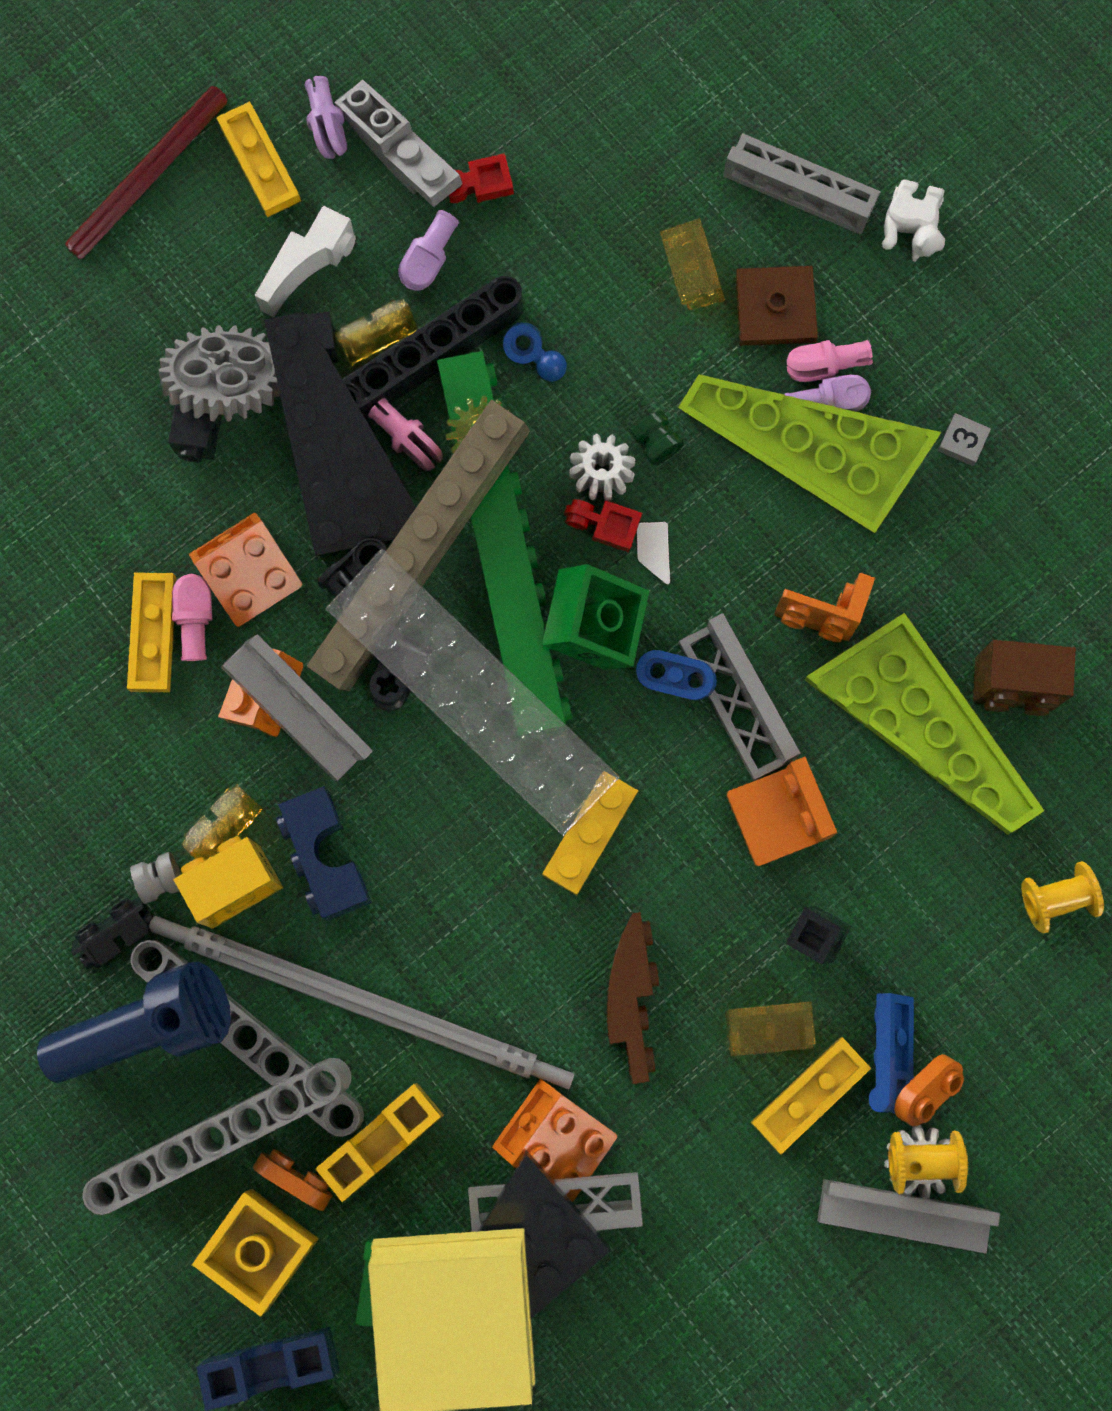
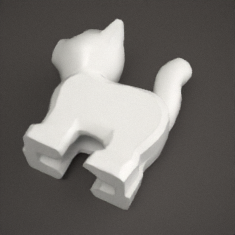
(915, 217)

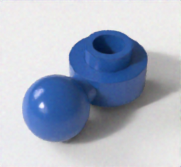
(549, 364)

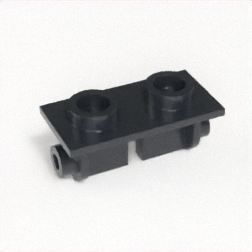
(98, 939)

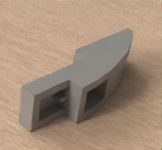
(396, 144)

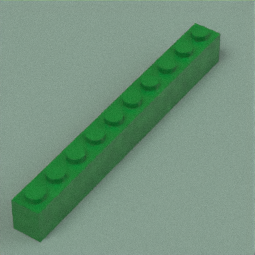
(503, 551)

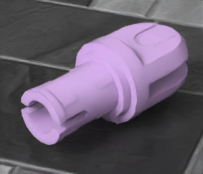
(325, 119)
(426, 253)
(844, 392)

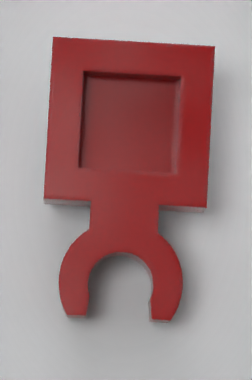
(487, 179)

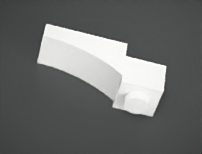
(301, 256)

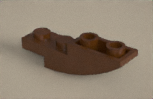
(628, 980)

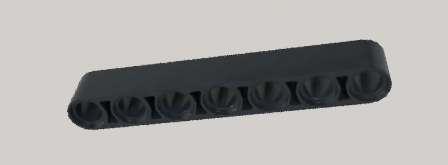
(421, 347)

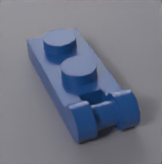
(893, 1049)

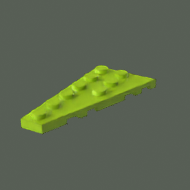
(830, 451)
(915, 707)

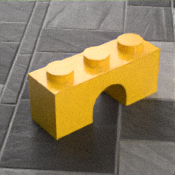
(379, 1142)

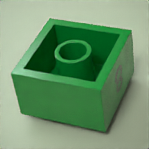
(595, 617)

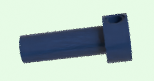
(179, 1012)

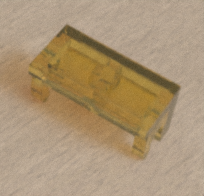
(692, 265)
(770, 1028)

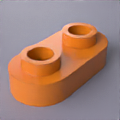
(929, 1090)
(308, 1188)

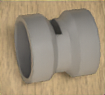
(155, 877)

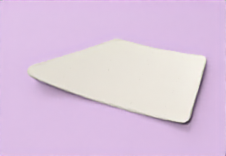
(654, 549)

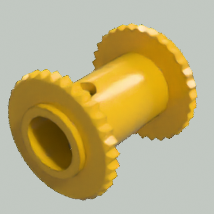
(1062, 897)
(928, 1162)

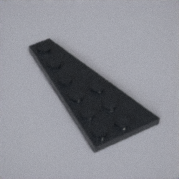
(339, 462)
(557, 1235)

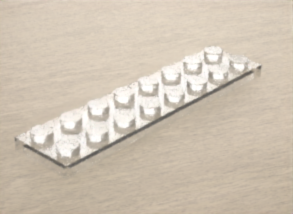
(472, 692)

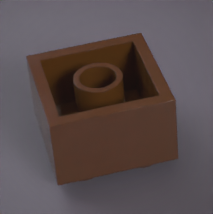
(1023, 676)

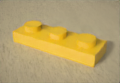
(258, 159)
(151, 633)
(588, 838)
(810, 1095)

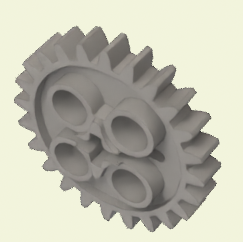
(220, 373)

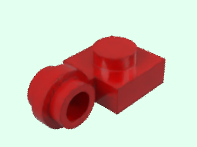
(614, 526)

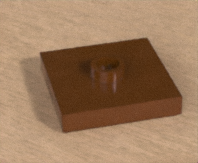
(776, 305)

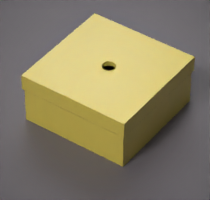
(452, 1321)

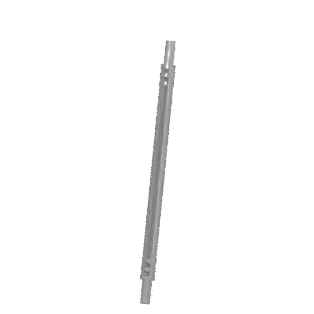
(361, 1002)

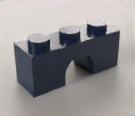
(307, 822)
(267, 1366)

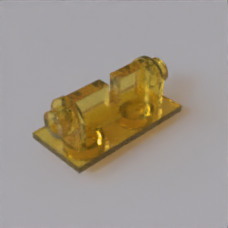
(388, 326)
(234, 813)

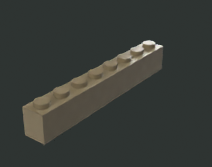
(433, 527)

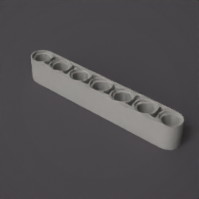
(267, 1044)
(200, 1146)

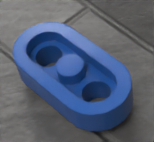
(677, 675)

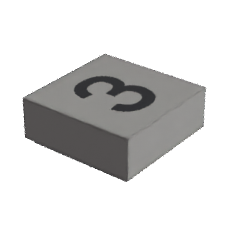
(964, 439)

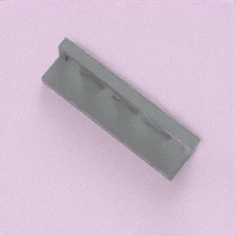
(798, 189)
(753, 693)
(296, 707)
(598, 1212)
(906, 1216)

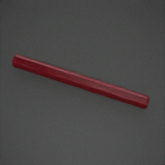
(146, 172)

